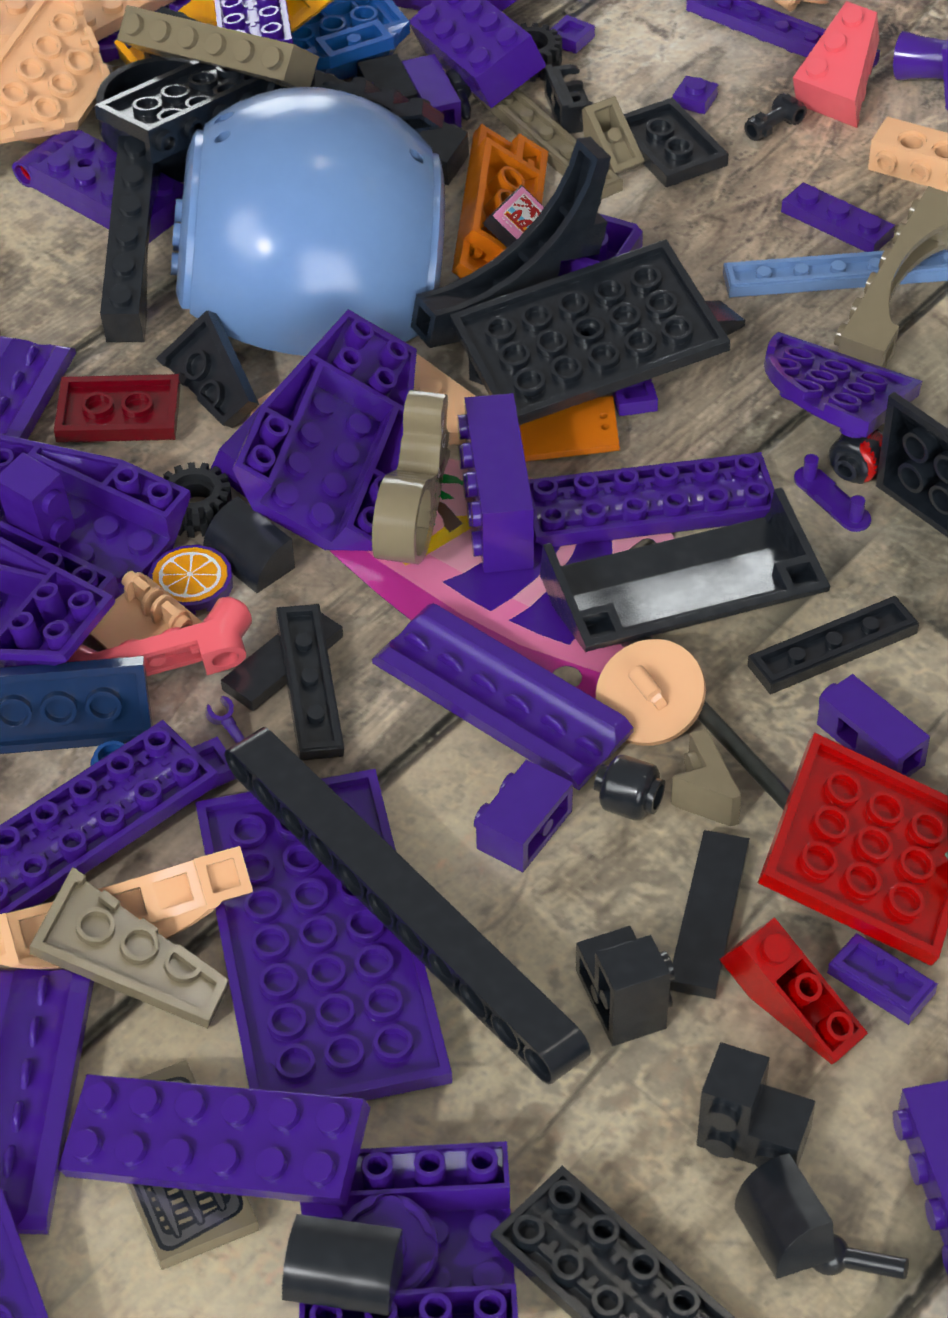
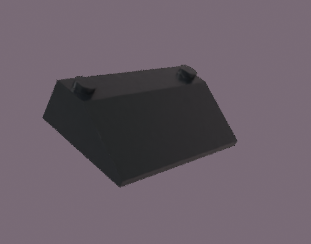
(684, 579)

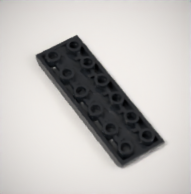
(595, 1259)

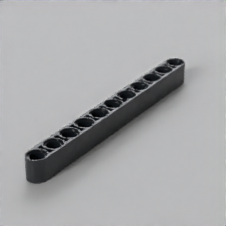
(409, 907)

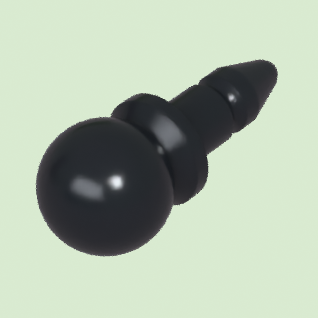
(462, 90)

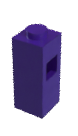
(435, 86)
(872, 726)

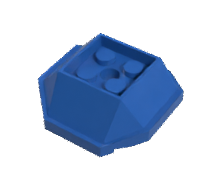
(352, 33)

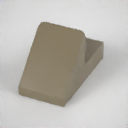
(610, 130)
(707, 784)

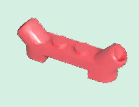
(213, 641)

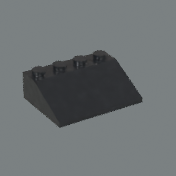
(915, 462)

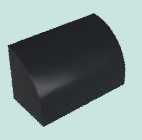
(251, 544)
(785, 1218)
(342, 1264)

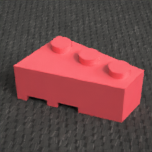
(839, 65)

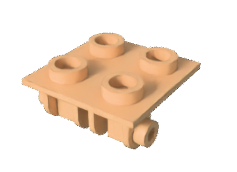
(141, 613)

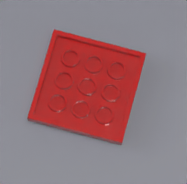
(864, 849)

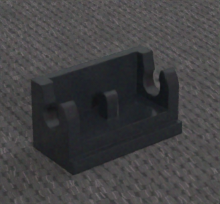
(565, 98)

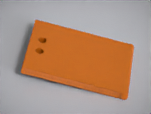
(572, 431)

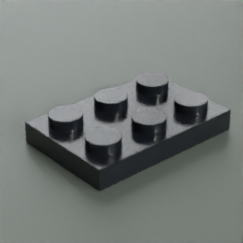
(674, 143)

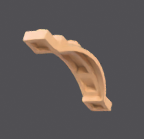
(167, 899)

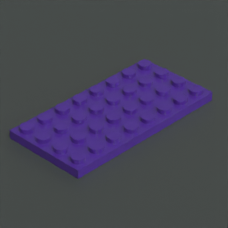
(312, 974)

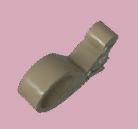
(411, 493)

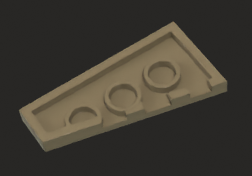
(111, 946)

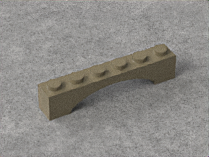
(218, 46)
(870, 330)

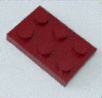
(117, 408)

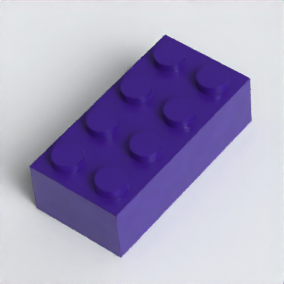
(479, 44)
(496, 483)

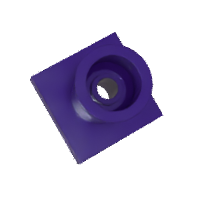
(921, 59)

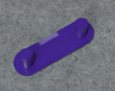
(824, 491)

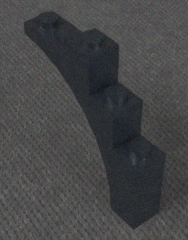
(562, 232)

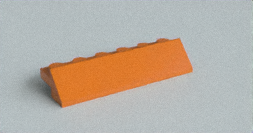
(492, 176)

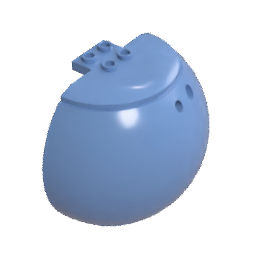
(305, 213)

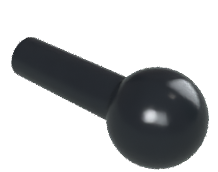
(864, 1261)

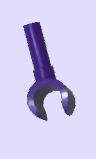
(227, 720)

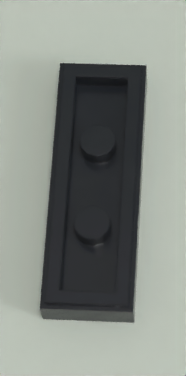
(264, 670)

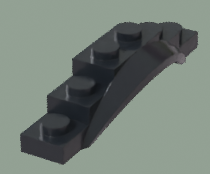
(414, 111)

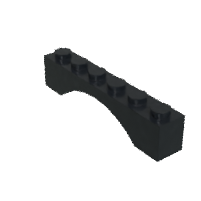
(126, 263)

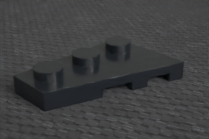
(211, 370)

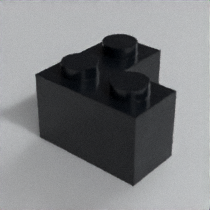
(626, 983)
(747, 1117)

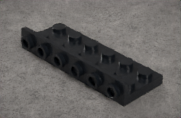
(177, 103)

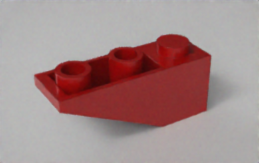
(793, 991)

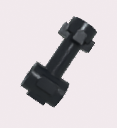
(784, 108)

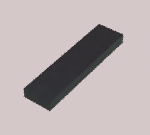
(832, 644)
(309, 682)
(709, 914)

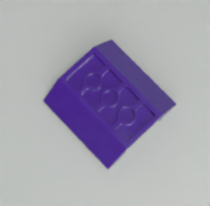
(466, 1200)

